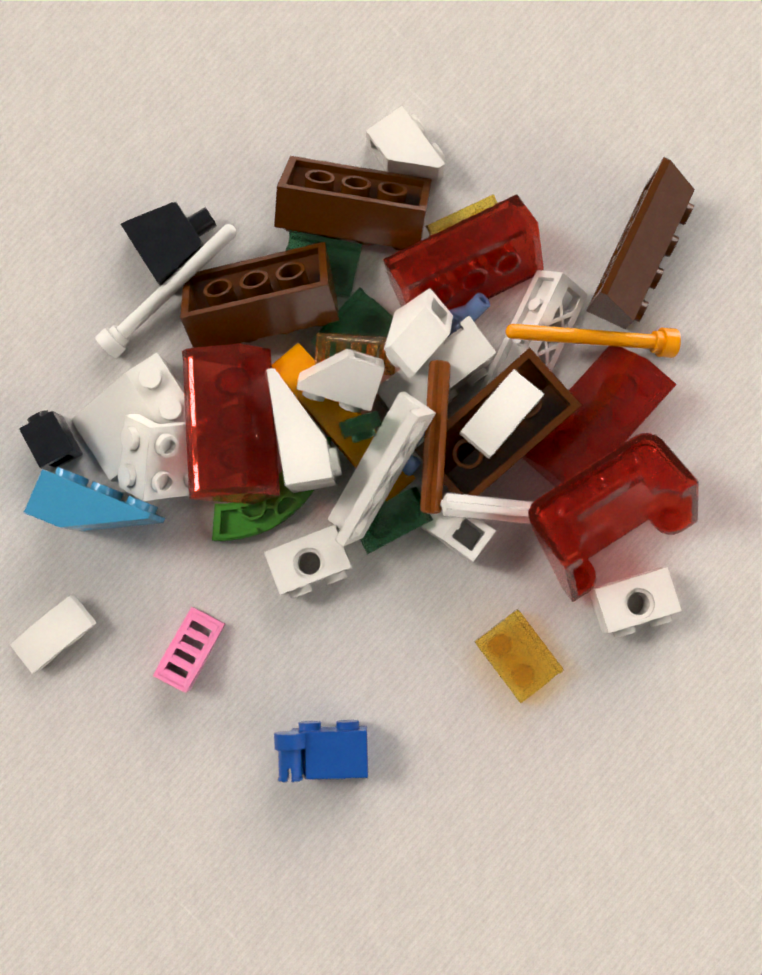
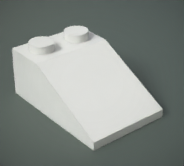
(143, 390)
(304, 451)

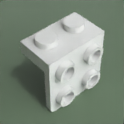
(153, 459)

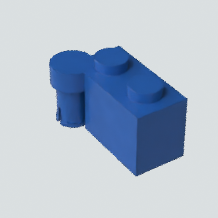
(322, 751)

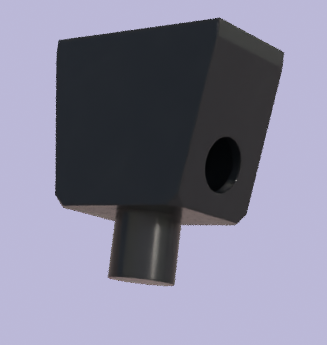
(167, 237)

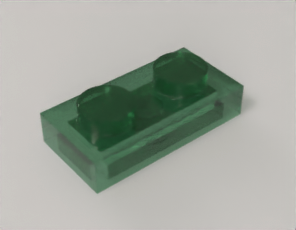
(360, 426)
(395, 519)

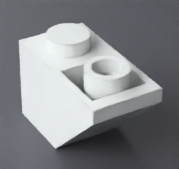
(403, 148)
(417, 332)
(345, 378)
(461, 535)

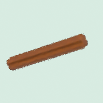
(435, 437)

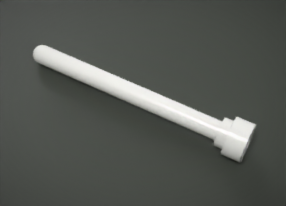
(115, 338)

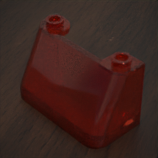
(608, 501)

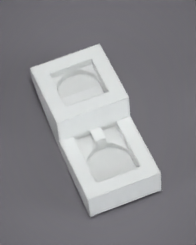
(501, 414)
(53, 633)

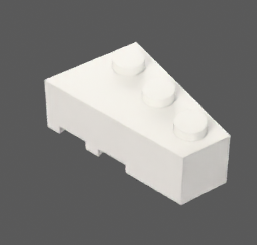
(468, 358)

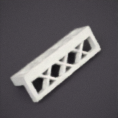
(540, 307)
(380, 467)

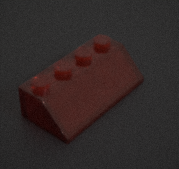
(470, 257)
(614, 402)
(230, 424)

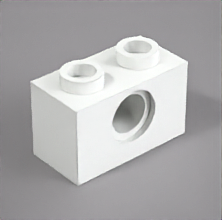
(285, 562)
(656, 593)

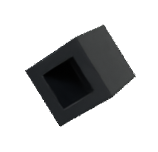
(50, 440)

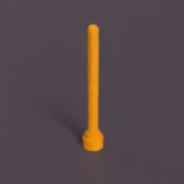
(662, 342)

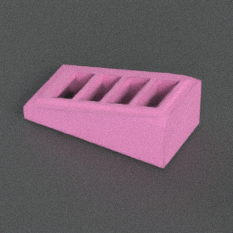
(165, 674)

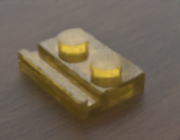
(518, 656)

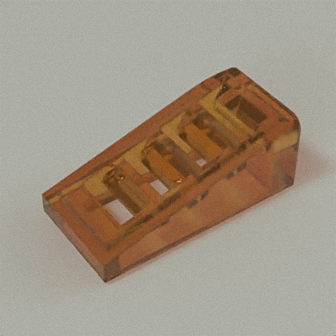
(323, 347)

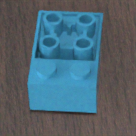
(70, 504)

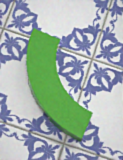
(245, 520)

